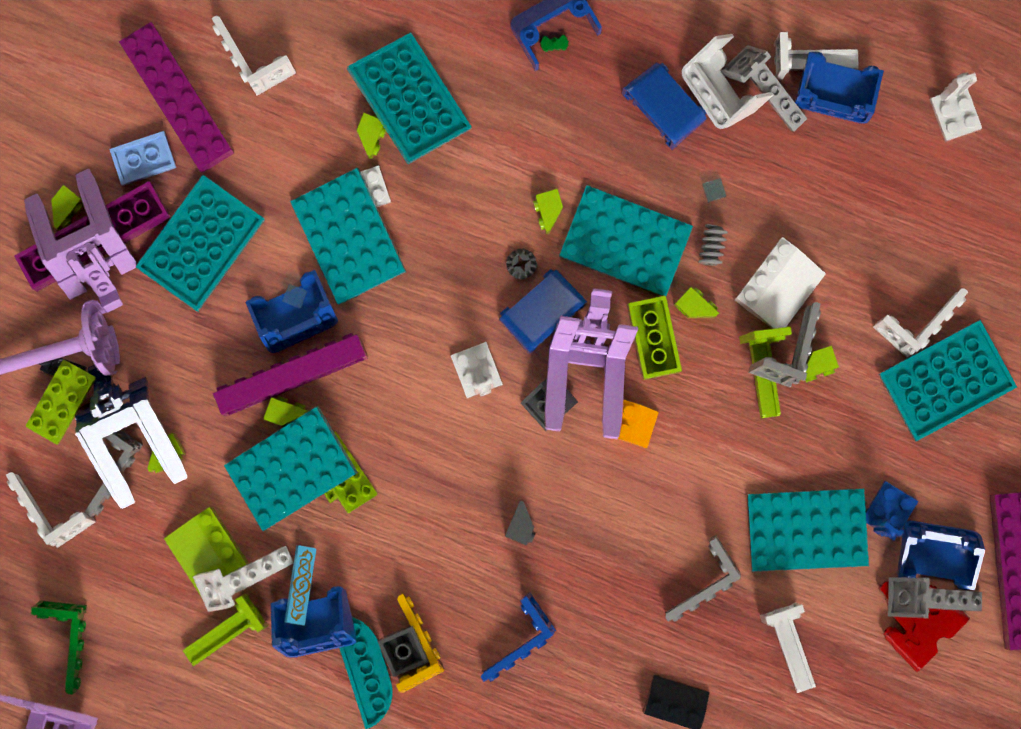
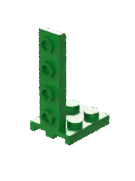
(63, 612)

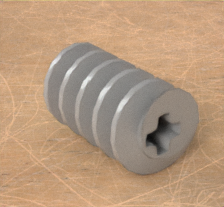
(712, 246)

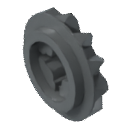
(516, 271)

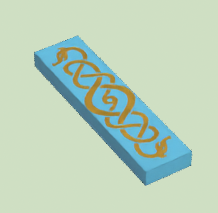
(300, 585)

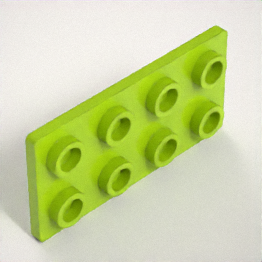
(60, 402)
(354, 490)

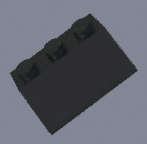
(676, 703)

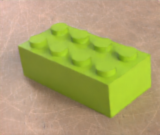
(654, 338)

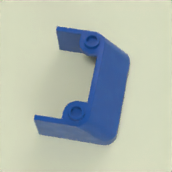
(525, 24)

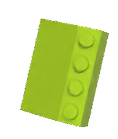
(205, 546)

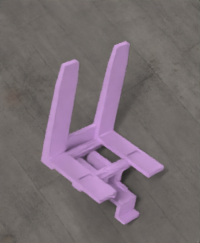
(62, 255)
(612, 359)
(62, 718)

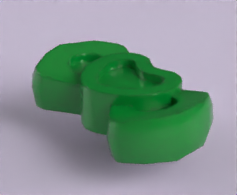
(554, 43)

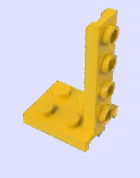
(425, 672)

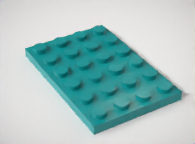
(409, 98)
(348, 236)
(626, 241)
(200, 243)
(947, 380)
(290, 468)
(808, 530)

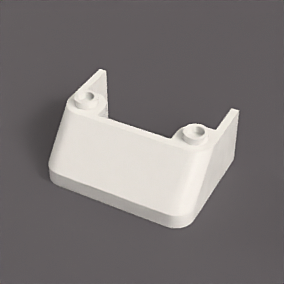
(712, 88)

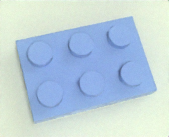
(143, 158)

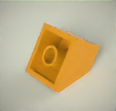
(637, 424)

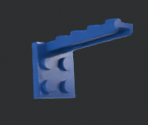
(889, 511)
(540, 622)

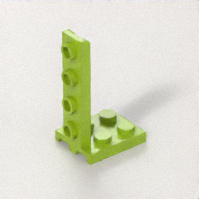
(760, 349)
(246, 617)

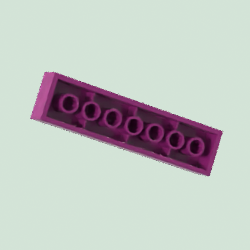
(176, 97)
(130, 216)
(290, 375)
(1007, 542)

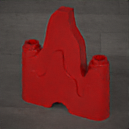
(921, 635)

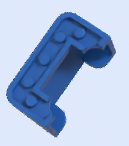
(838, 89)
(665, 104)
(539, 311)
(286, 325)
(941, 553)
(326, 626)

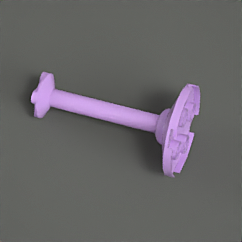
(94, 339)

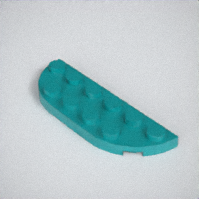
(368, 675)

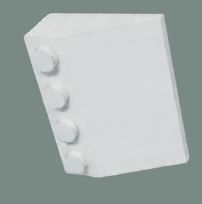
(780, 285)

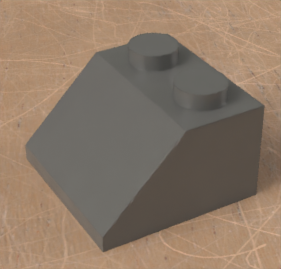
(535, 403)
(521, 526)
(403, 650)

